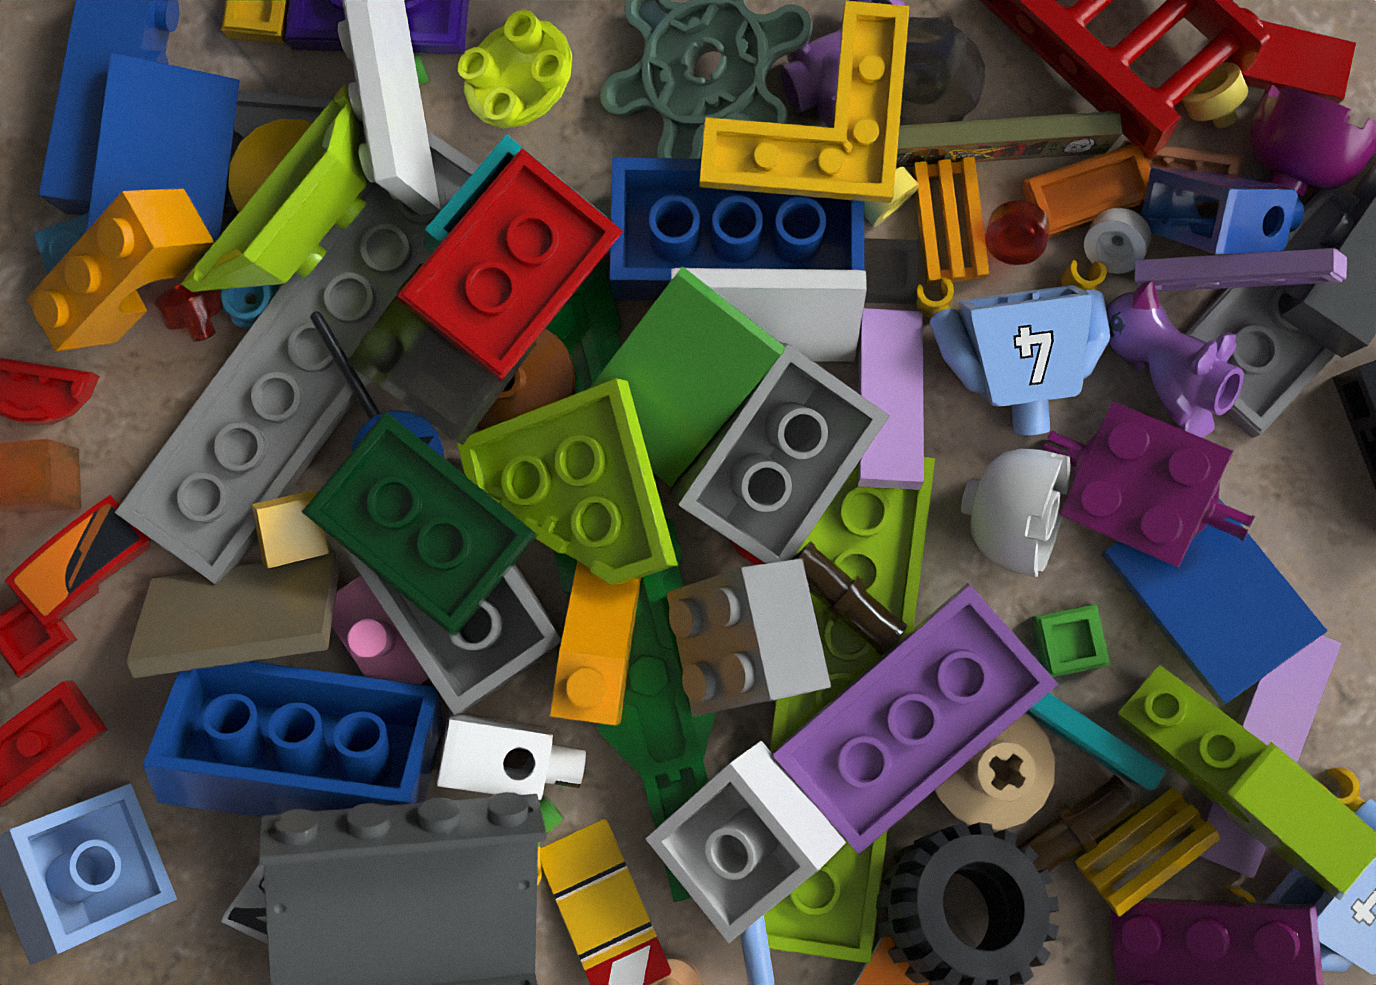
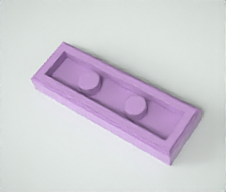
(1243, 270)
(893, 381)

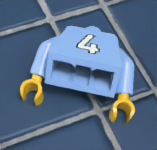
(1024, 343)
(1346, 925)

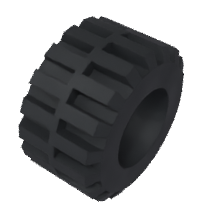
(1014, 900)

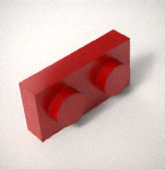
(45, 738)

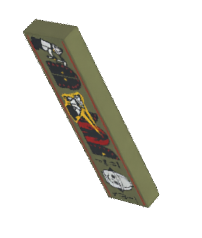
(1009, 138)

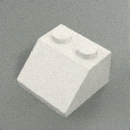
(745, 841)

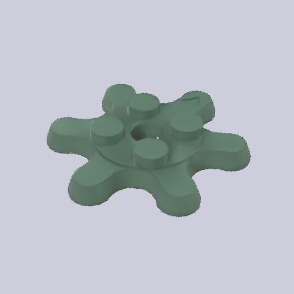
(676, 40)

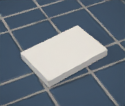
(800, 307)

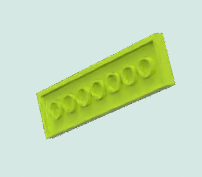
(881, 541)

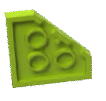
(579, 481)

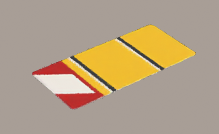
(603, 908)

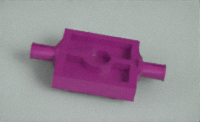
(1148, 484)

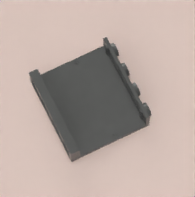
(404, 892)

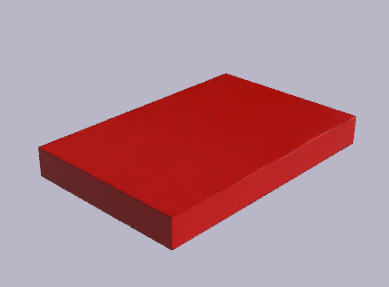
(510, 265)

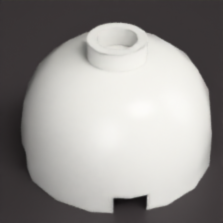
(1018, 508)

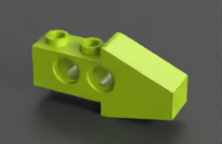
(1251, 782)

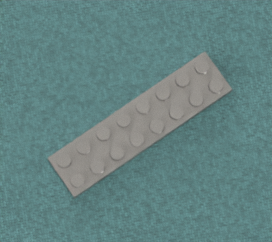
(281, 385)

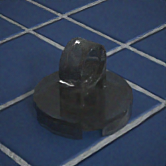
(940, 73)

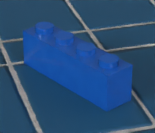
(96, 29)

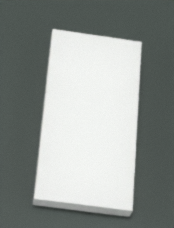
(389, 102)

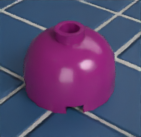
(1309, 140)

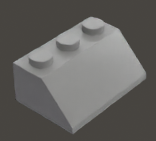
(780, 458)

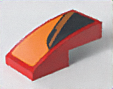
(75, 561)

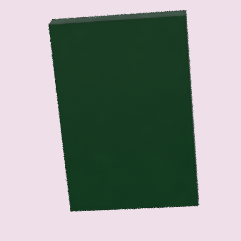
(420, 524)

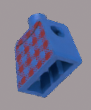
(1250, 214)

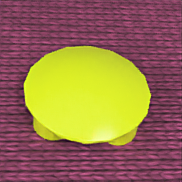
(516, 71)

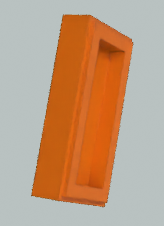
(1086, 188)

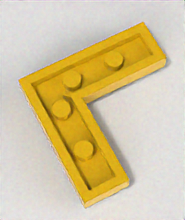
(838, 162)

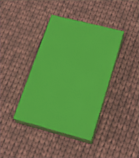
(689, 370)

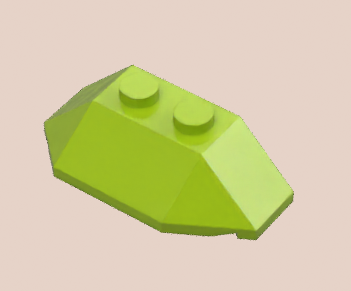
(292, 208)

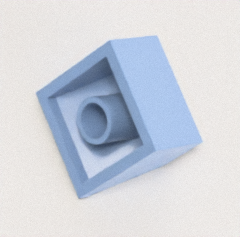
(81, 873)

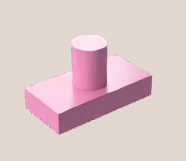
(373, 636)

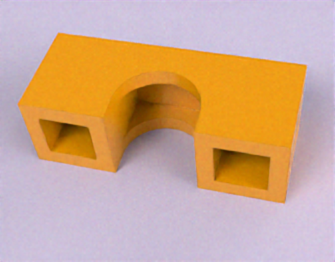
(134, 242)

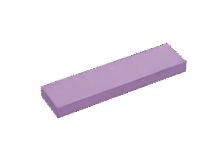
(1278, 712)

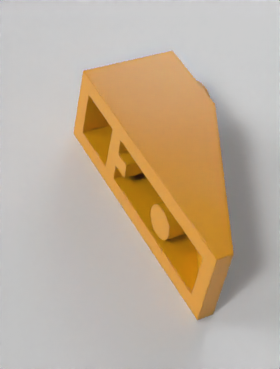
(595, 649)

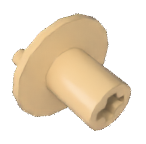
(1004, 779)

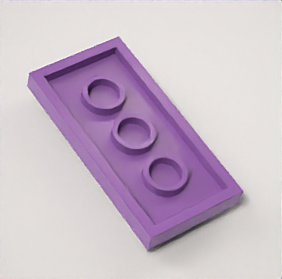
(914, 718)

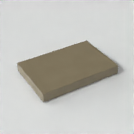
(237, 620)

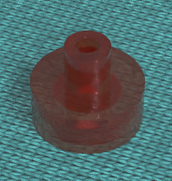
(1017, 232)
(190, 310)

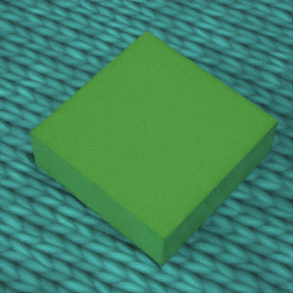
(1071, 640)

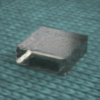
(891, 270)

